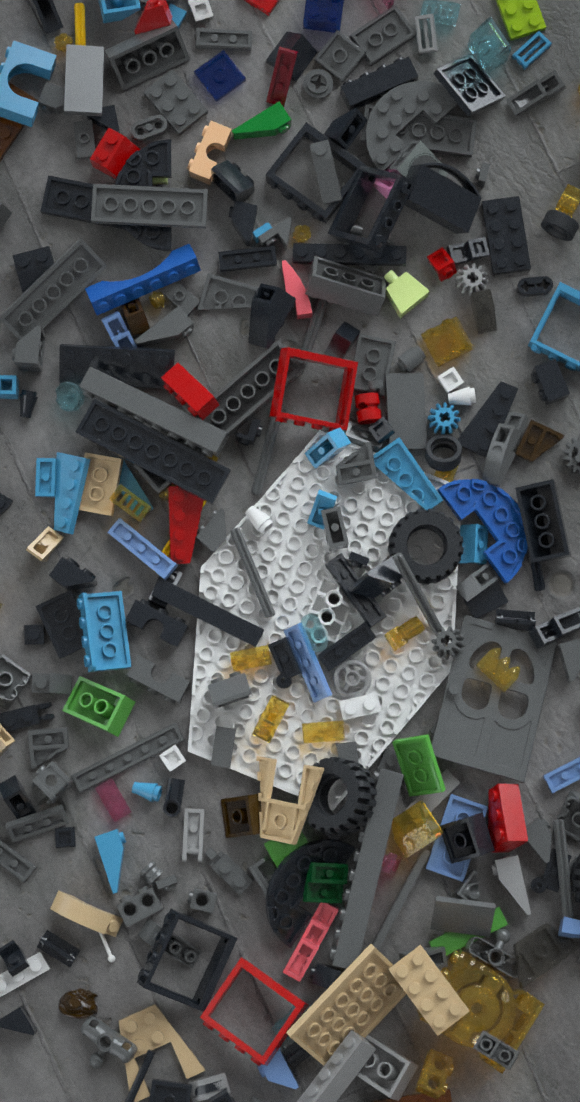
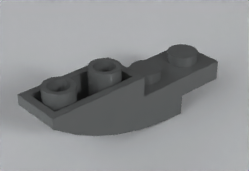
(501, 448)

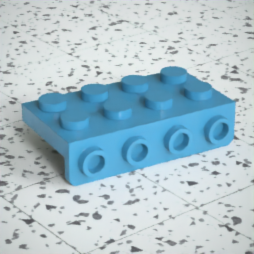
(104, 631)

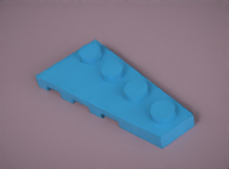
(69, 487)

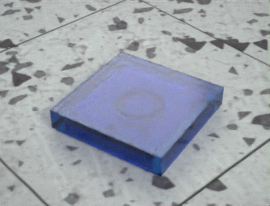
(219, 75)

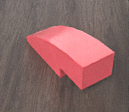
(295, 288)

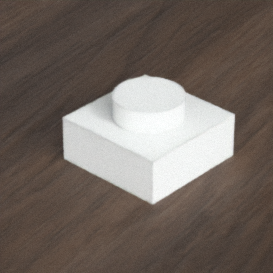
(450, 380)
(172, 758)

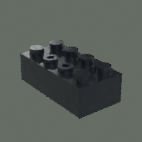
(442, 198)

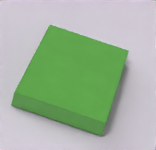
(419, 765)

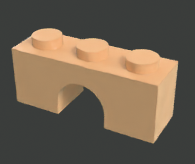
(214, 137)

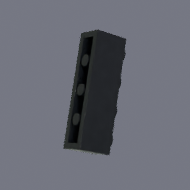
(374, 85)

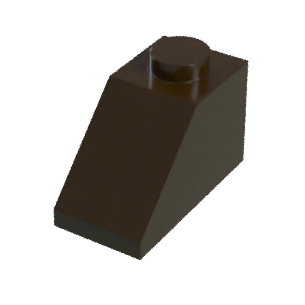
(135, 317)

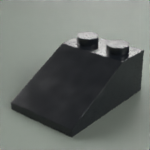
(32, 265)

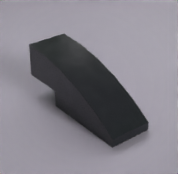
(48, 15)
(556, 628)

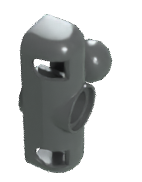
(483, 952)
(98, 1037)

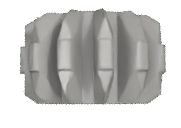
(478, 278)

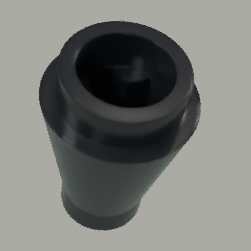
(27, 403)

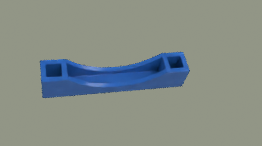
(109, 295)

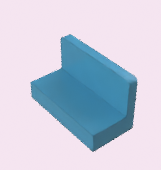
(475, 542)

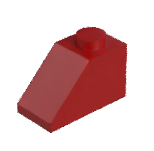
(154, 16)

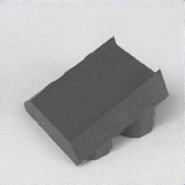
(12, 681)
(571, 814)

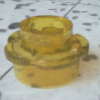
(63, 37)
(302, 238)
(157, 299)

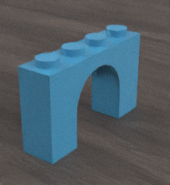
(22, 59)

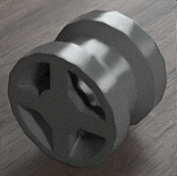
(151, 872)

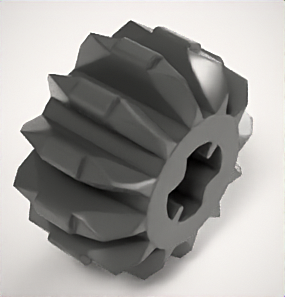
(452, 648)

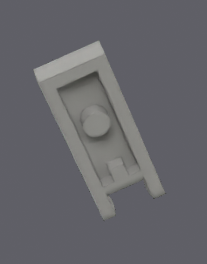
(193, 833)

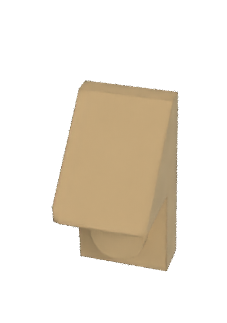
(45, 544)

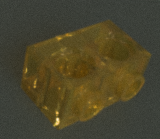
(430, 1072)

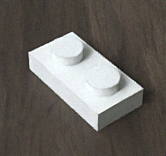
(359, 706)

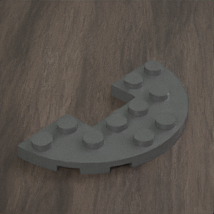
(397, 111)

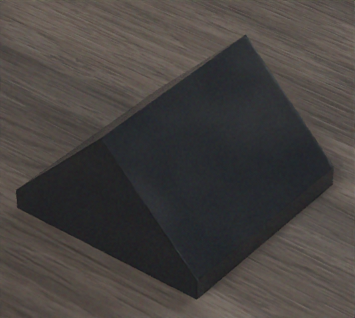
(298, 43)

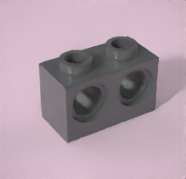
(142, 910)

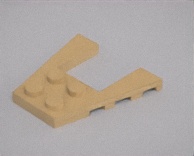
(282, 819)
(149, 1031)

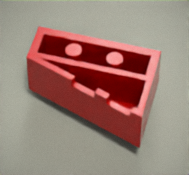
(189, 392)

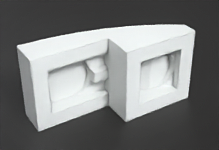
(200, 9)

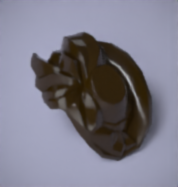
(78, 1003)

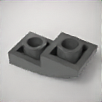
(496, 1050)

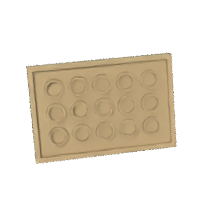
(353, 1002)

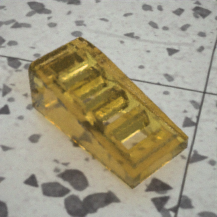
(144, 512)

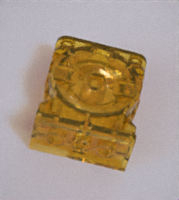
(467, 969)

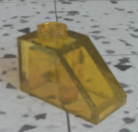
(270, 719)

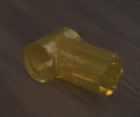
(401, 634)

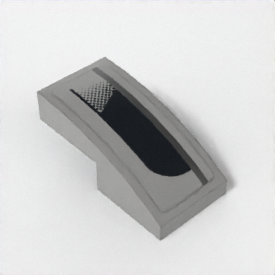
(208, 1086)

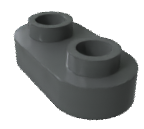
(148, 126)

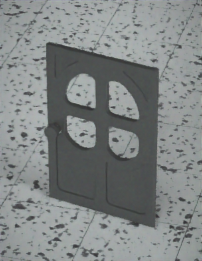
(484, 736)

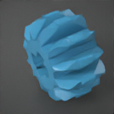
(441, 412)

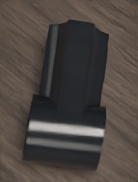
(174, 794)

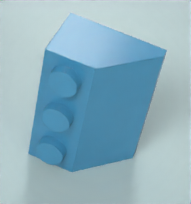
(118, 9)

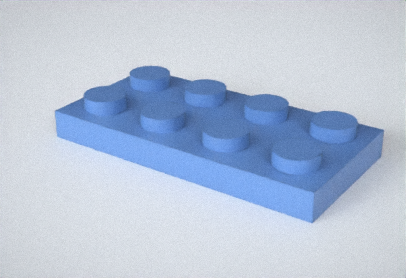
(439, 859)

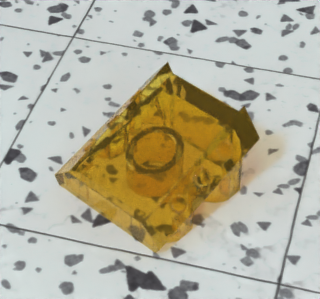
(447, 341)

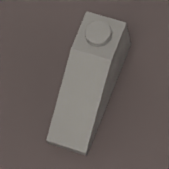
(510, 876)

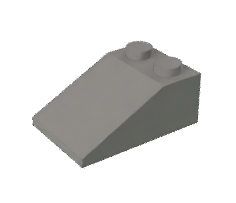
(387, 1070)

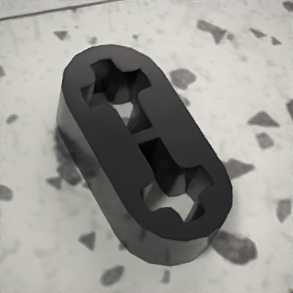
(534, 281)

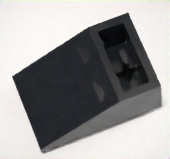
(268, 314)

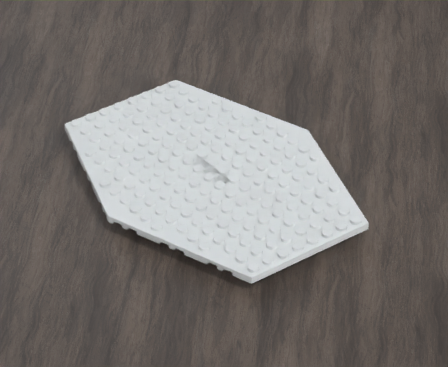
(299, 584)

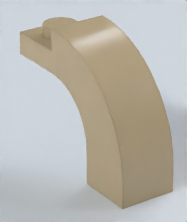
(86, 915)

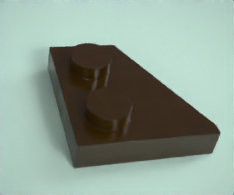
(537, 441)

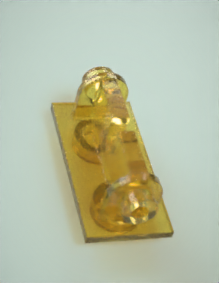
(250, 658)

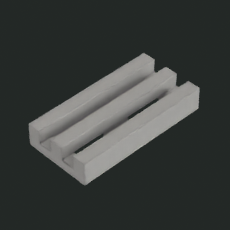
(433, 31)

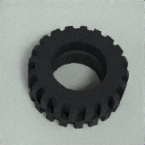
(440, 525)
(359, 797)

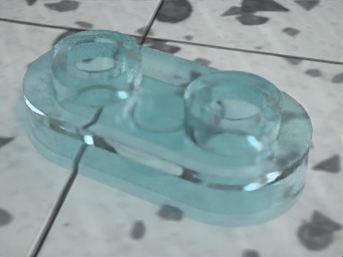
(314, 633)

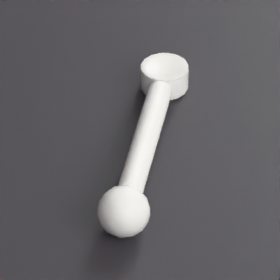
(111, 958)

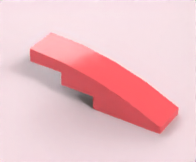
(310, 941)

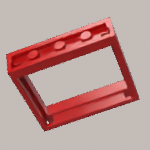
(346, 393)
(226, 1035)

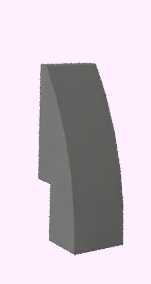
(536, 93)

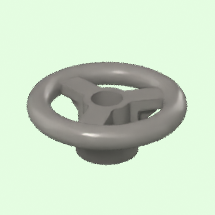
(345, 666)

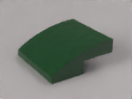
(325, 882)

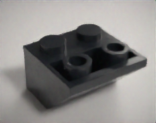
(71, 576)

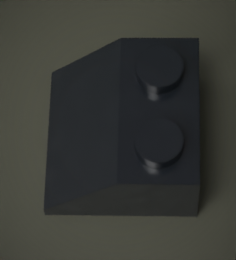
(232, 181)
(378, 580)
(467, 838)

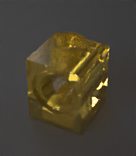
(569, 200)

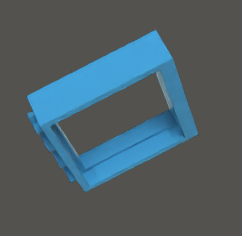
(572, 295)

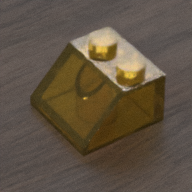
(415, 829)

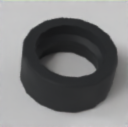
(560, 225)
(443, 441)

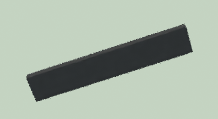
(207, 612)

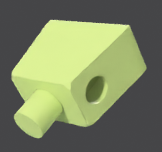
(404, 292)

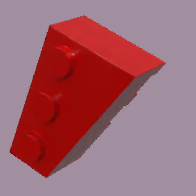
(506, 818)

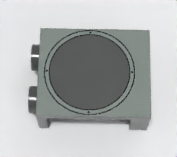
(412, 155)

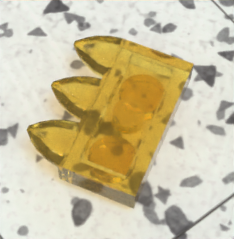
(498, 670)

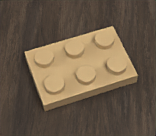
(100, 484)

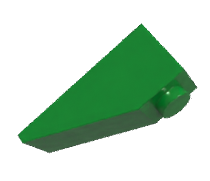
(265, 124)

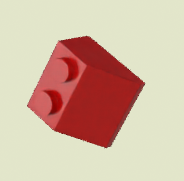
(112, 153)

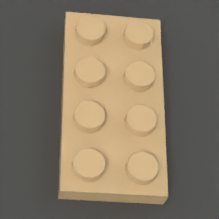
(429, 990)

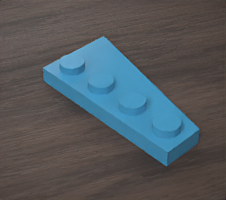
(405, 472)

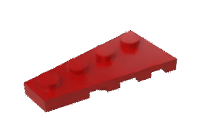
(183, 523)

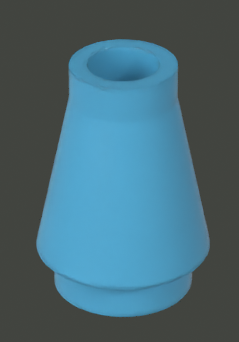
(149, 791)

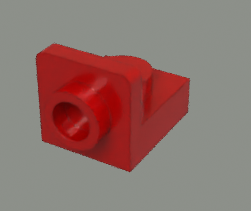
(442, 264)

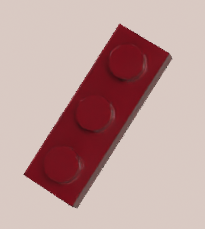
(281, 76)

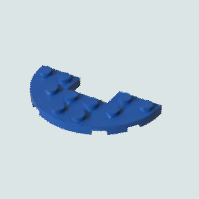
(500, 517)

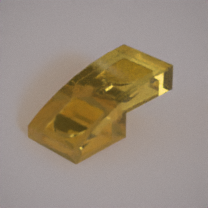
(323, 731)

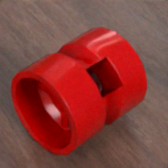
(368, 408)

